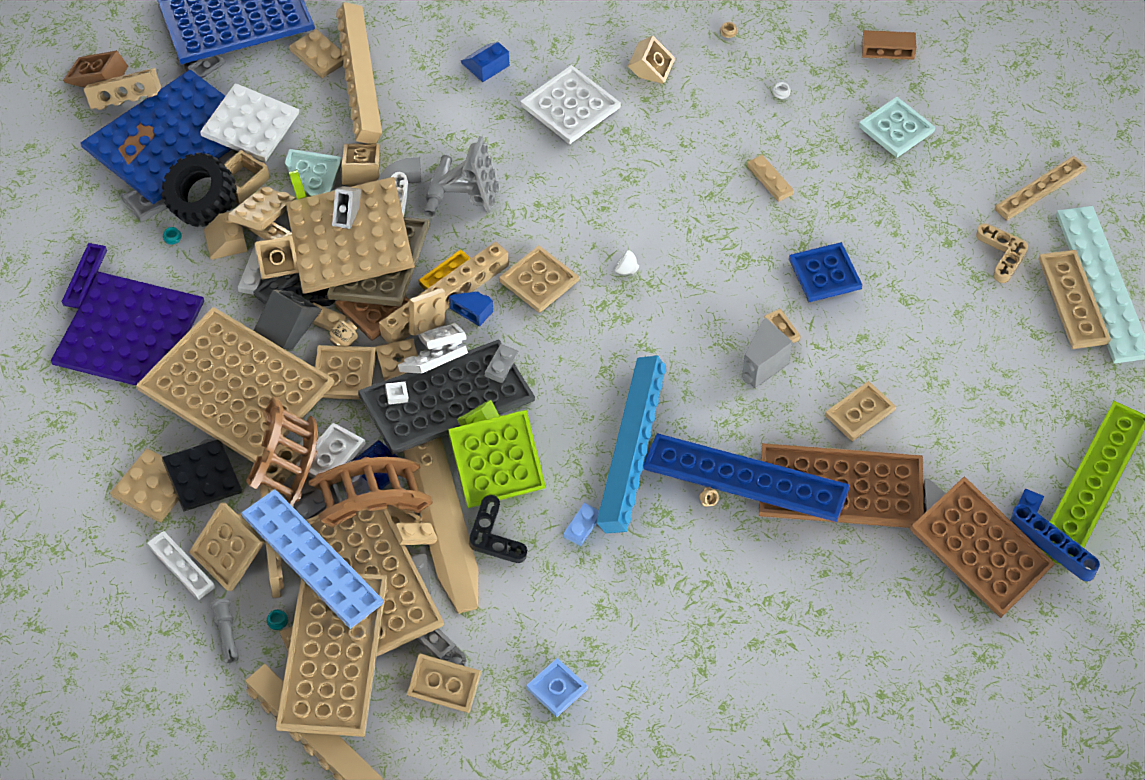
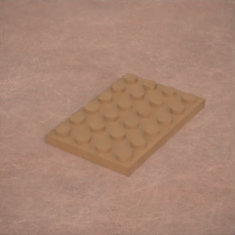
(982, 546)

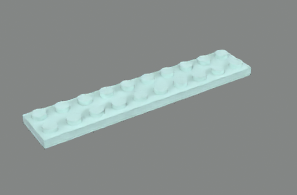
(1086, 236)

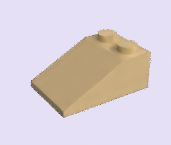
(360, 164)

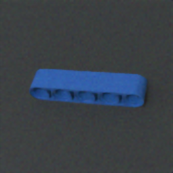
(1060, 551)

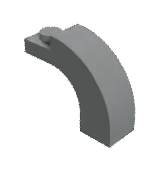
(409, 166)

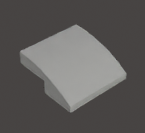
(203, 66)

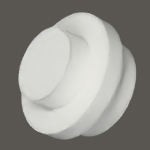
(781, 90)

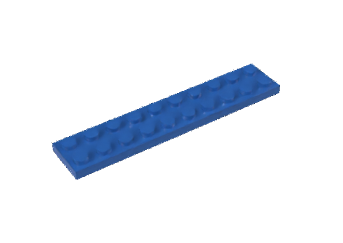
(747, 477)

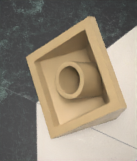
(276, 257)

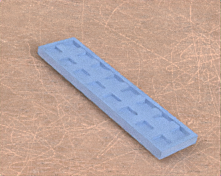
(312, 558)

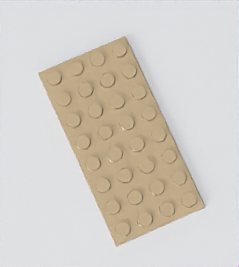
(372, 548)
(329, 667)

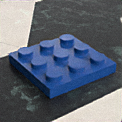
(825, 272)

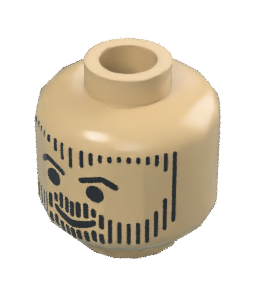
(343, 334)

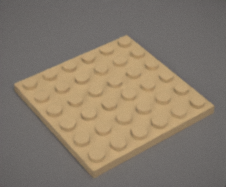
(341, 255)

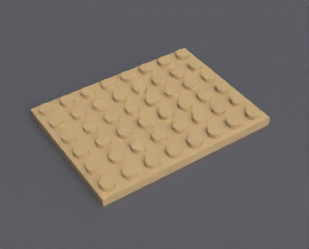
(226, 377)

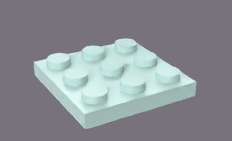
(896, 127)

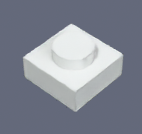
(396, 392)

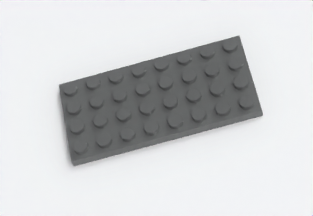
(442, 397)

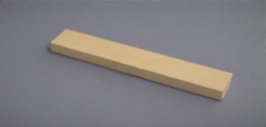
(1040, 188)

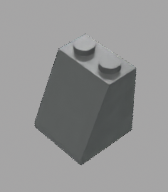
(286, 318)

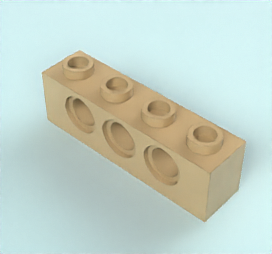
(147, 78)

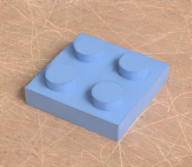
(557, 687)

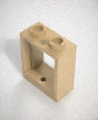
(260, 170)

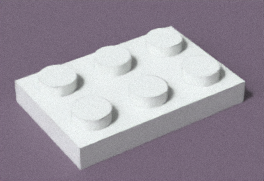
(443, 335)
(430, 359)
(334, 449)

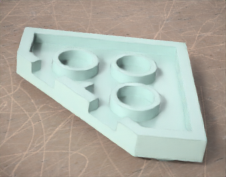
(316, 170)

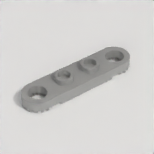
(441, 646)

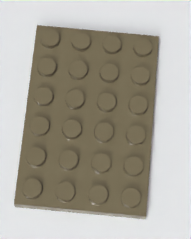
(387, 288)

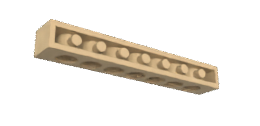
(461, 280)

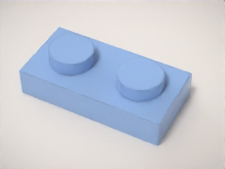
(582, 524)

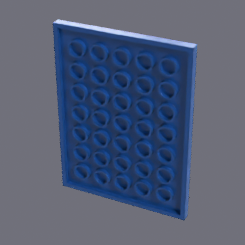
(221, 26)
(177, 118)

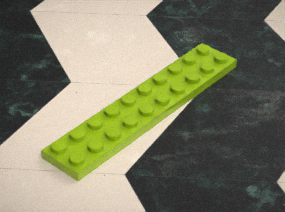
(1098, 473)

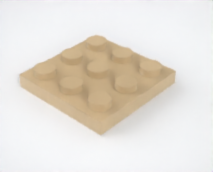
(539, 279)
(349, 367)
(147, 487)
(226, 546)

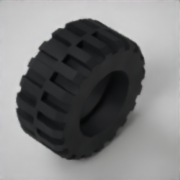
(182, 178)

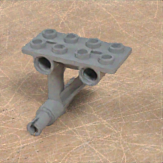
(478, 176)

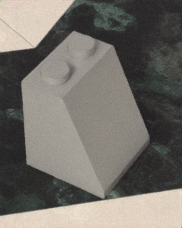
(766, 354)

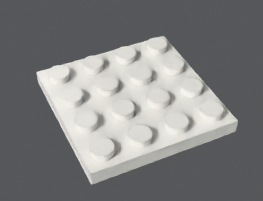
(570, 104)
(249, 122)

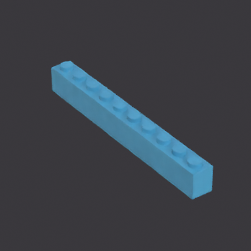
(631, 445)

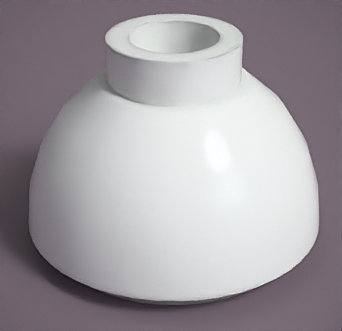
(627, 264)

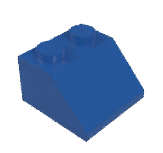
(487, 61)

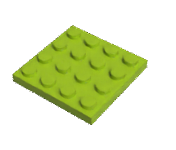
(497, 458)

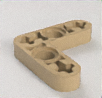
(1009, 248)

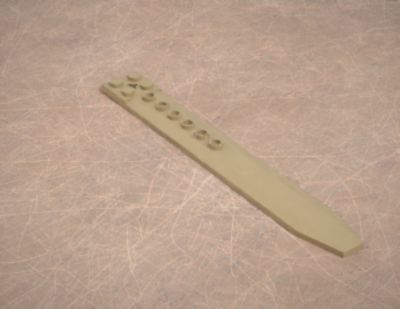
(451, 553)

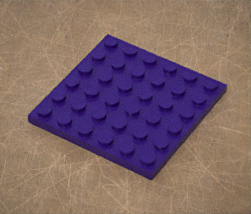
(125, 328)

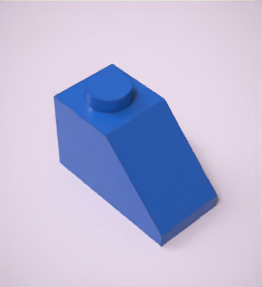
(472, 306)

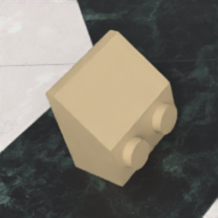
(651, 60)
(224, 237)

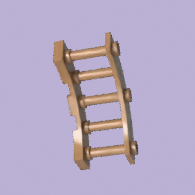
(277, 418)
(376, 499)

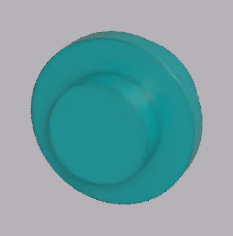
(172, 235)
(277, 619)

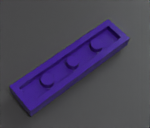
(84, 275)

